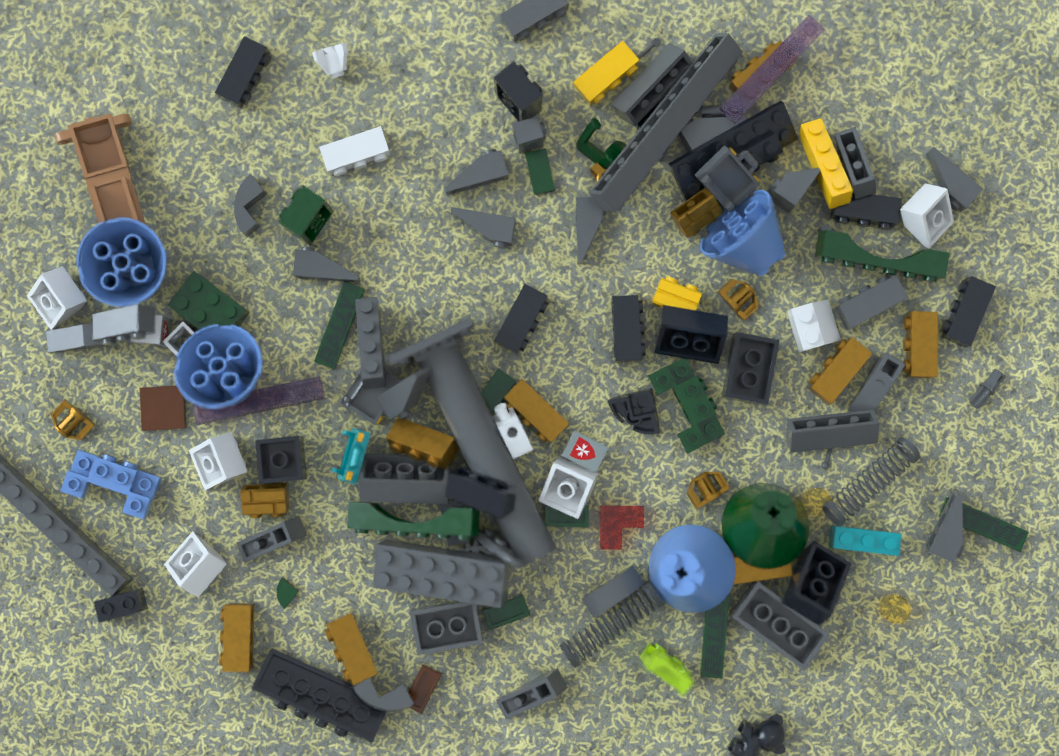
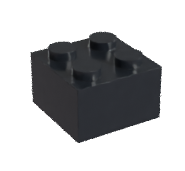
(281, 459)

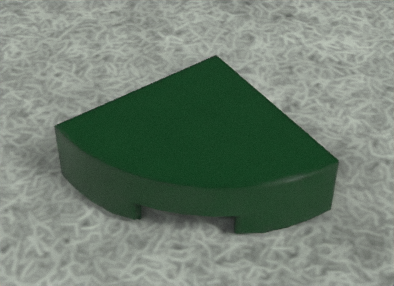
(285, 592)

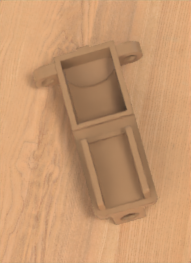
(105, 165)

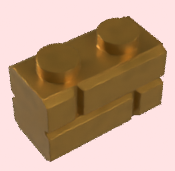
(696, 213)
(265, 499)

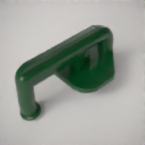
(592, 152)

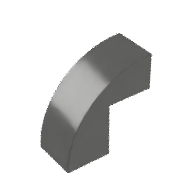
(247, 195)
(613, 591)
(391, 702)

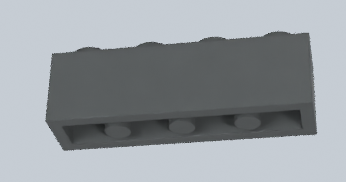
(651, 84)
(370, 343)
(832, 431)

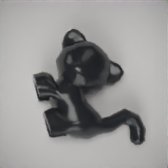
(767, 736)

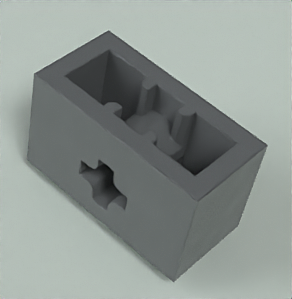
(529, 134)

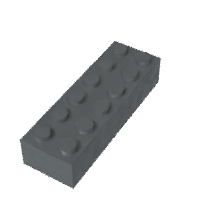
(441, 573)

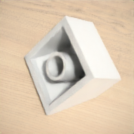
(928, 214)
(56, 297)
(813, 325)
(218, 460)
(568, 487)
(195, 564)

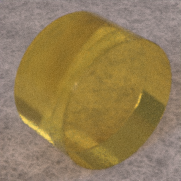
(813, 499)
(894, 608)

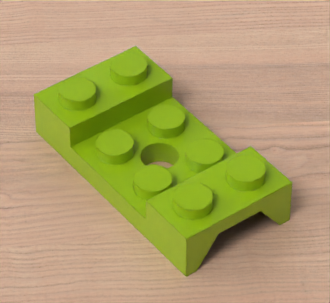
(667, 668)

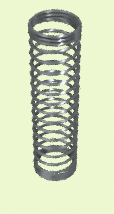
(830, 505)
(573, 658)

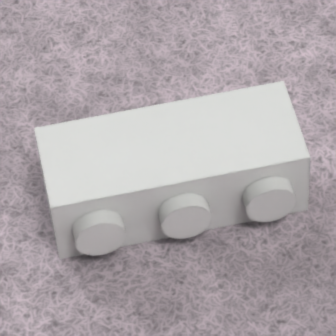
(355, 151)

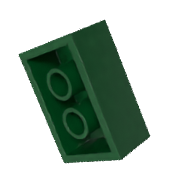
(305, 215)
(206, 304)

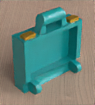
(353, 455)

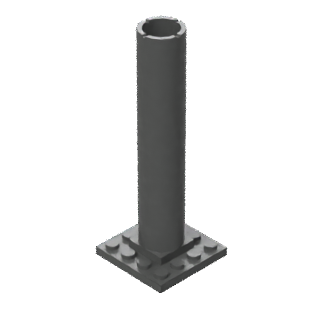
(478, 434)

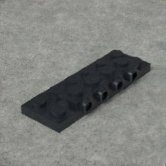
(760, 135)
(317, 696)

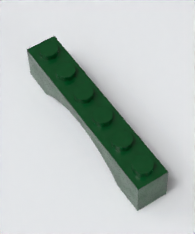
(838, 246)
(372, 516)

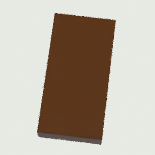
(423, 687)

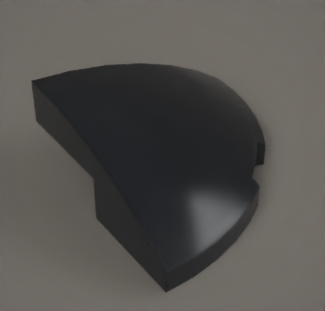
(638, 410)

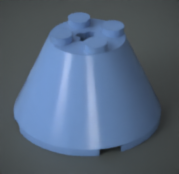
(746, 236)
(121, 262)
(218, 366)
(706, 560)

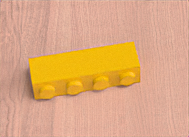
(823, 156)

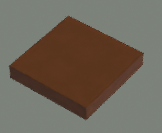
(162, 408)

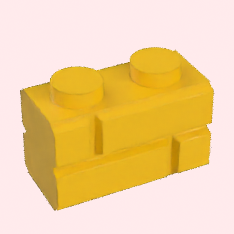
(676, 295)

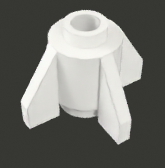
(332, 59)

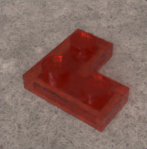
(615, 518)

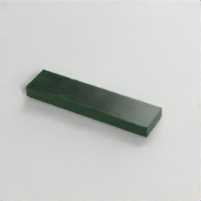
(339, 325)
(991, 527)
(714, 640)

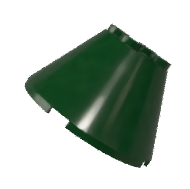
(765, 526)

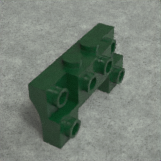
(693, 401)

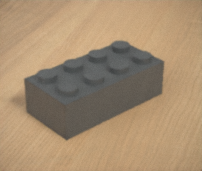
(401, 480)
(779, 625)

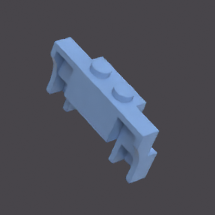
(119, 477)

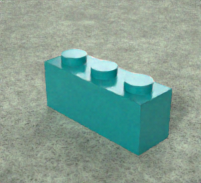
(865, 540)

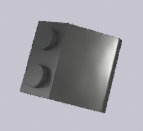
(789, 190)

